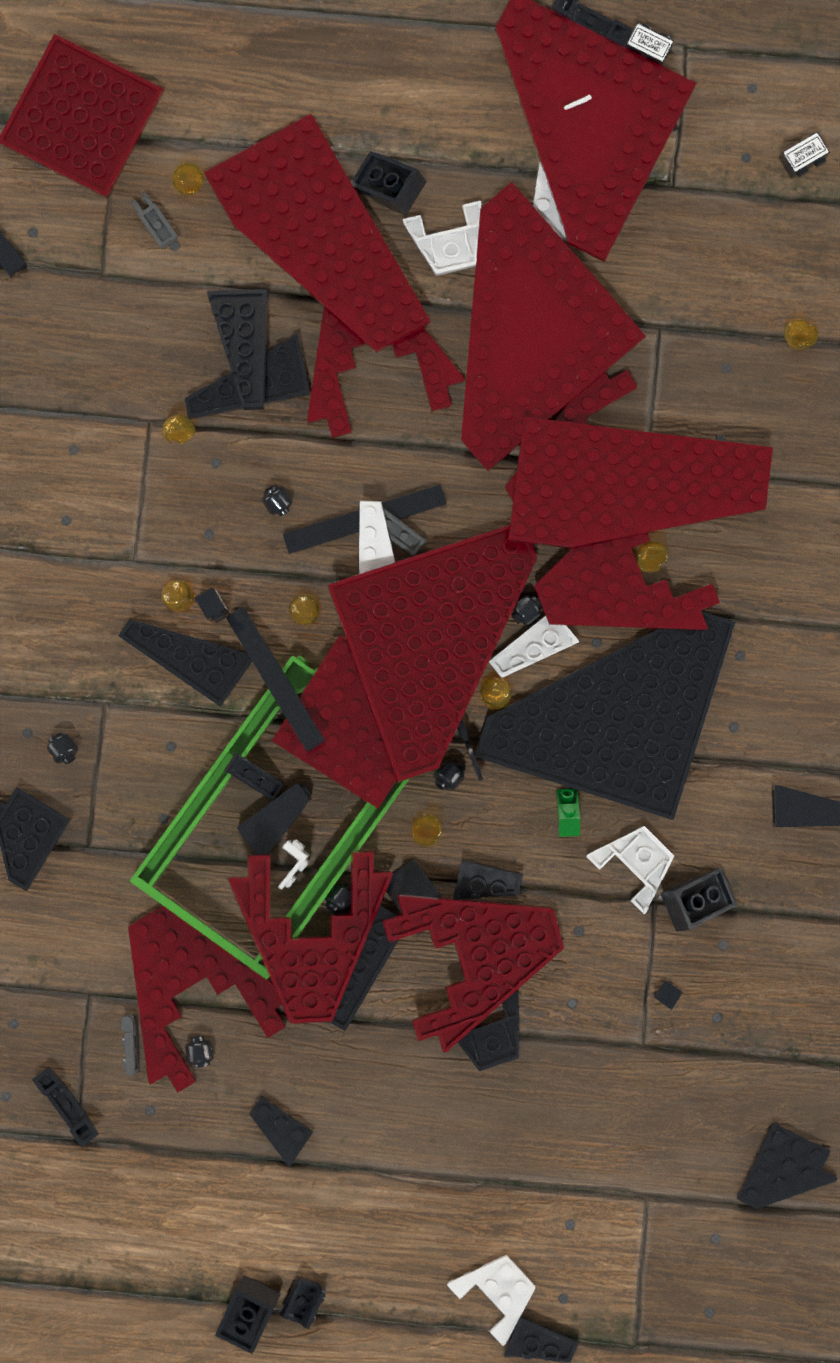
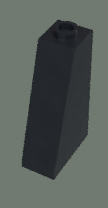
(802, 809)
(272, 822)

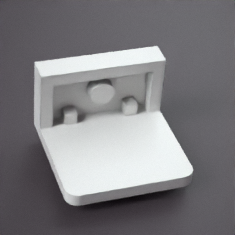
(297, 850)

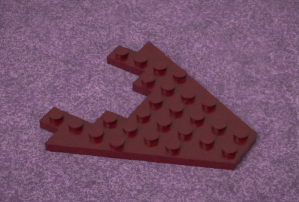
(605, 588)
(496, 950)

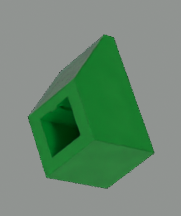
(568, 812)

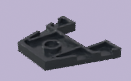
(497, 1041)

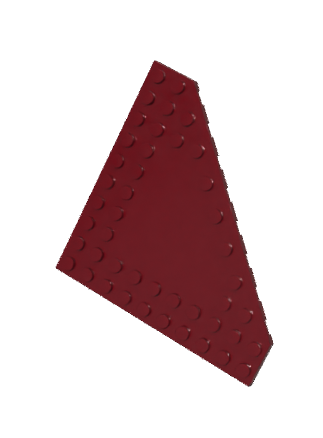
(601, 148)
(535, 328)
(426, 637)

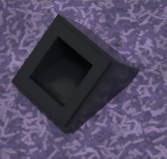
(668, 994)

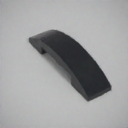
(590, 19)
(67, 1106)

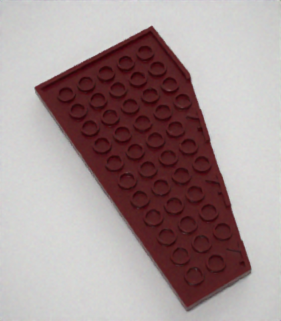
(312, 224)
(617, 483)

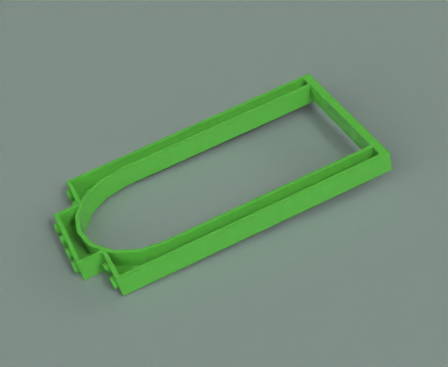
(208, 791)

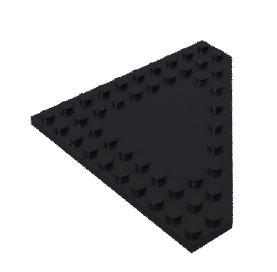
(619, 723)

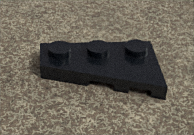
(484, 880)
(281, 1129)
(539, 1342)

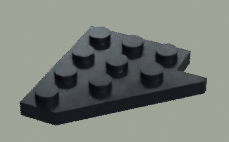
(28, 836)
(784, 1168)

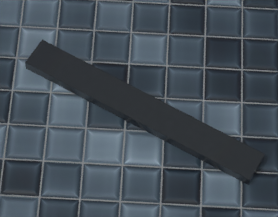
(350, 523)
(275, 679)

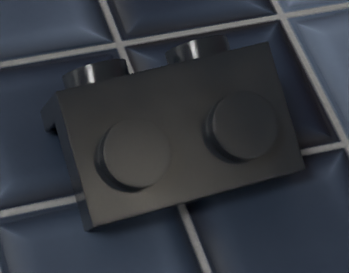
(303, 1302)

